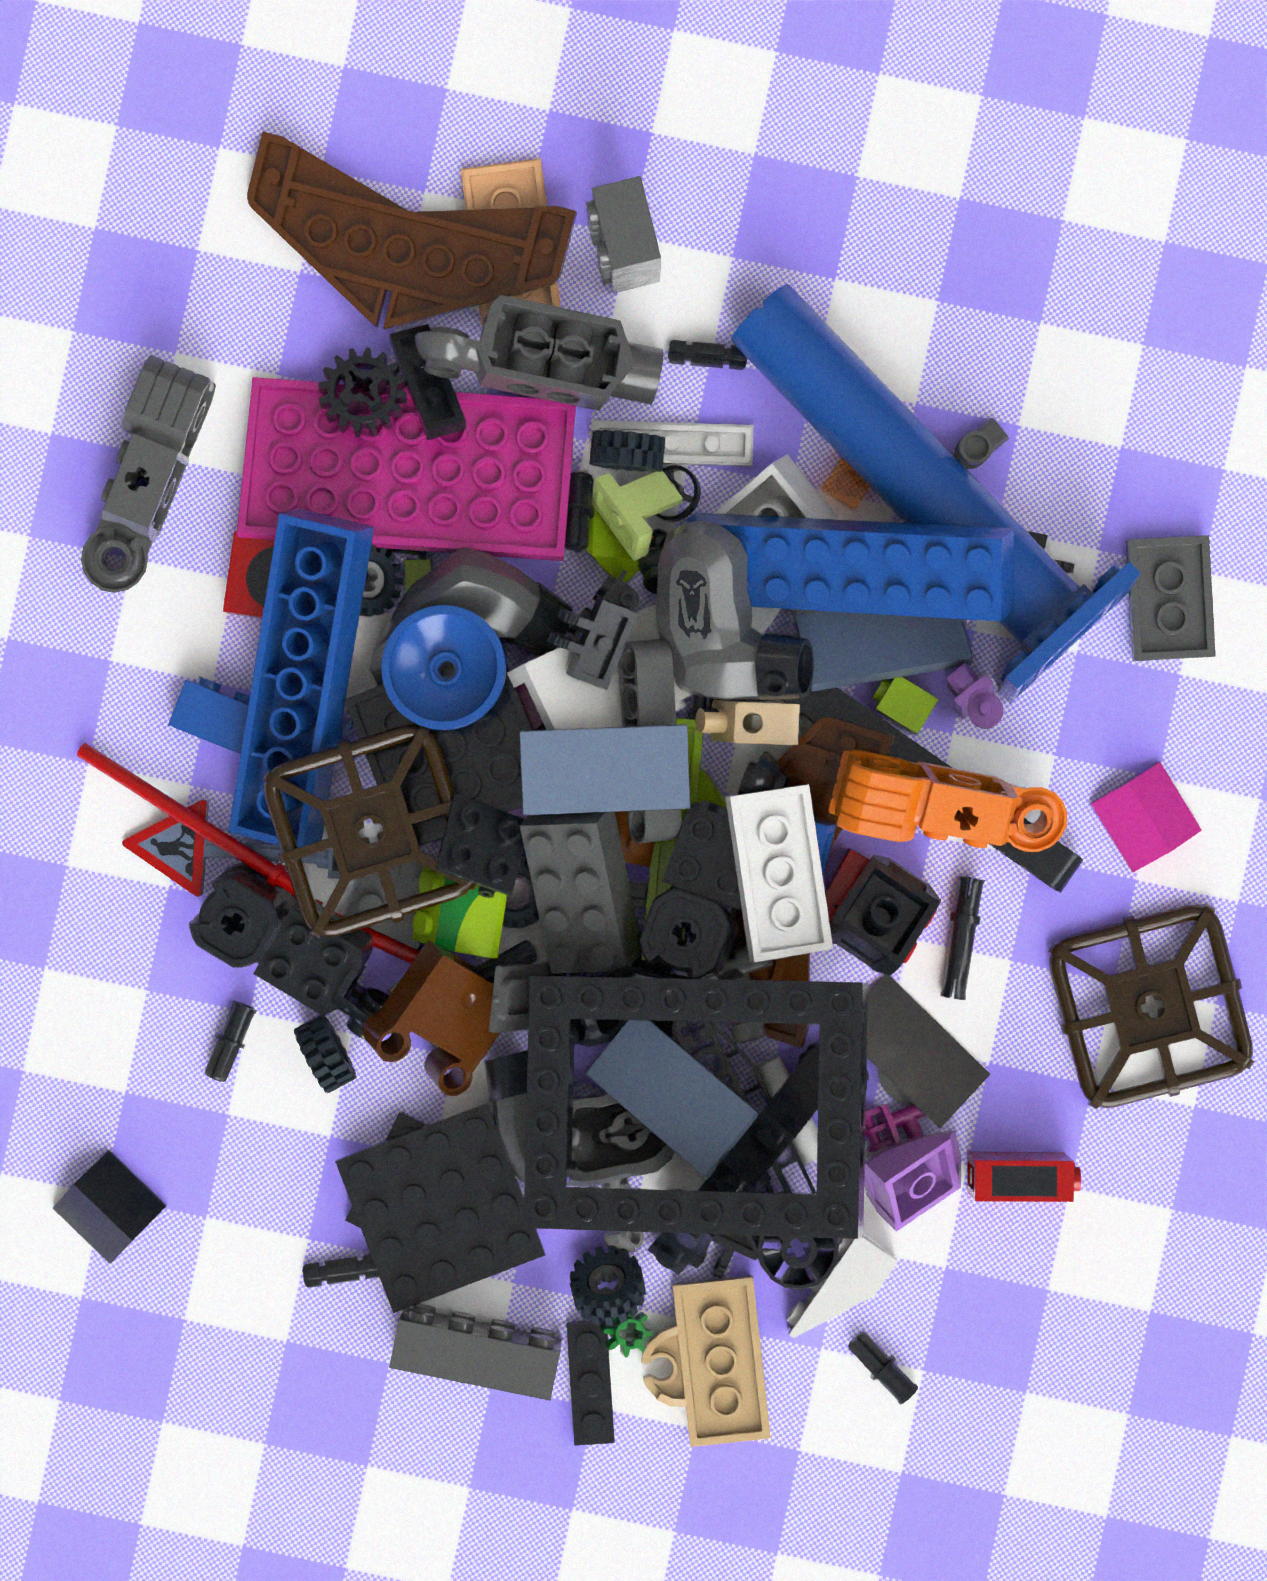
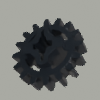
(351, 403)

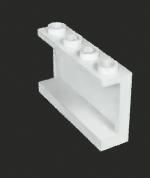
(572, 702)

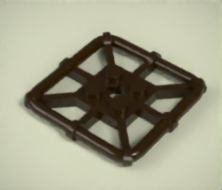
(345, 818)
(1128, 991)

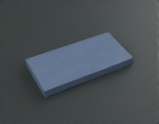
(879, 647)
(605, 769)
(673, 1094)

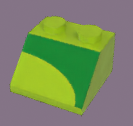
(461, 925)

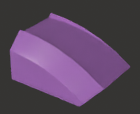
(913, 1176)

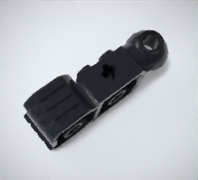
(703, 885)
(263, 925)

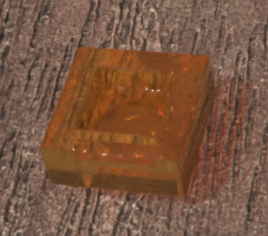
(845, 485)

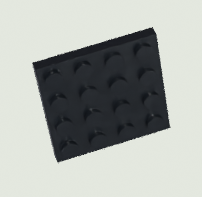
(478, 757)
(439, 1207)

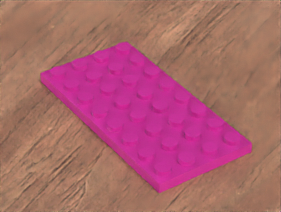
(481, 488)

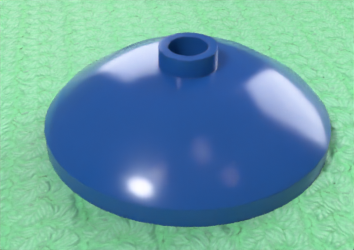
(414, 663)

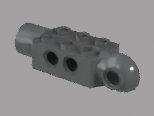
(547, 355)

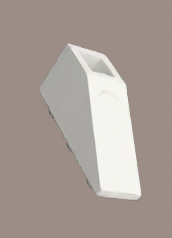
(855, 1278)

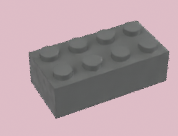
(624, 235)
(581, 891)
(476, 1352)

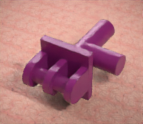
(888, 1125)

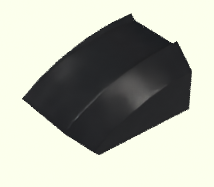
(883, 914)

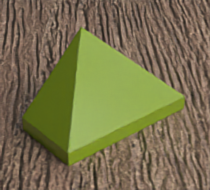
(608, 551)

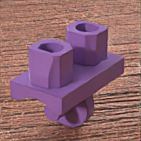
(975, 697)

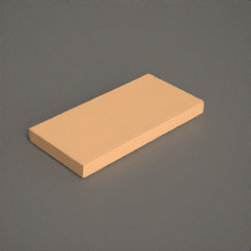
(507, 187)

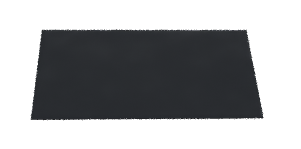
(919, 1053)

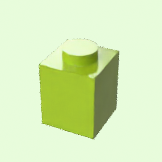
(904, 703)

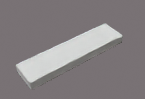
(694, 441)

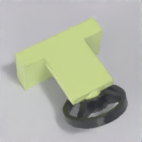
(629, 505)

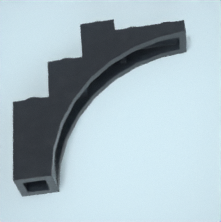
(751, 1156)

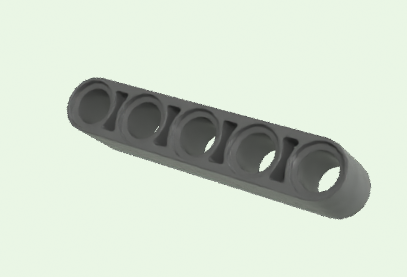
(646, 701)

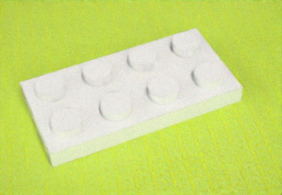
(779, 873)

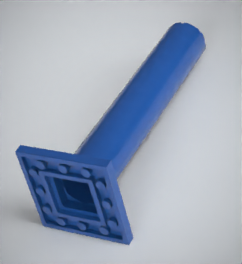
(919, 474)

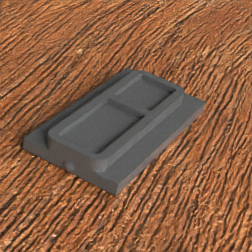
(511, 995)

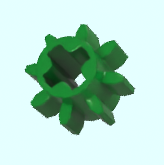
(632, 1339)

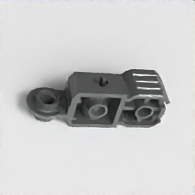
(164, 425)

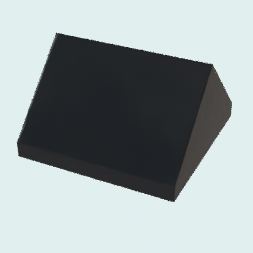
(109, 1206)

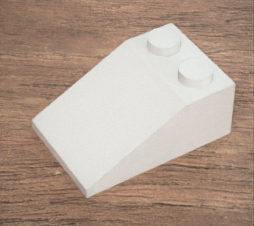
(779, 492)

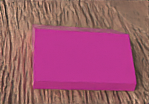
(1146, 817)

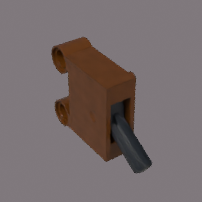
(446, 1005)

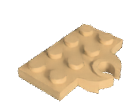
(713, 1362)

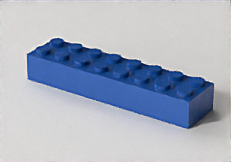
(875, 566)
(301, 666)

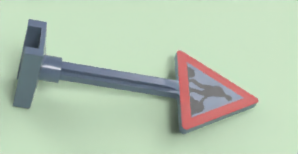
(183, 853)

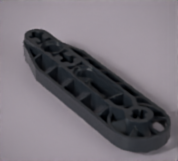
(819, 1261)

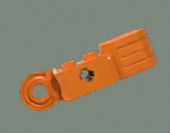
(892, 796)

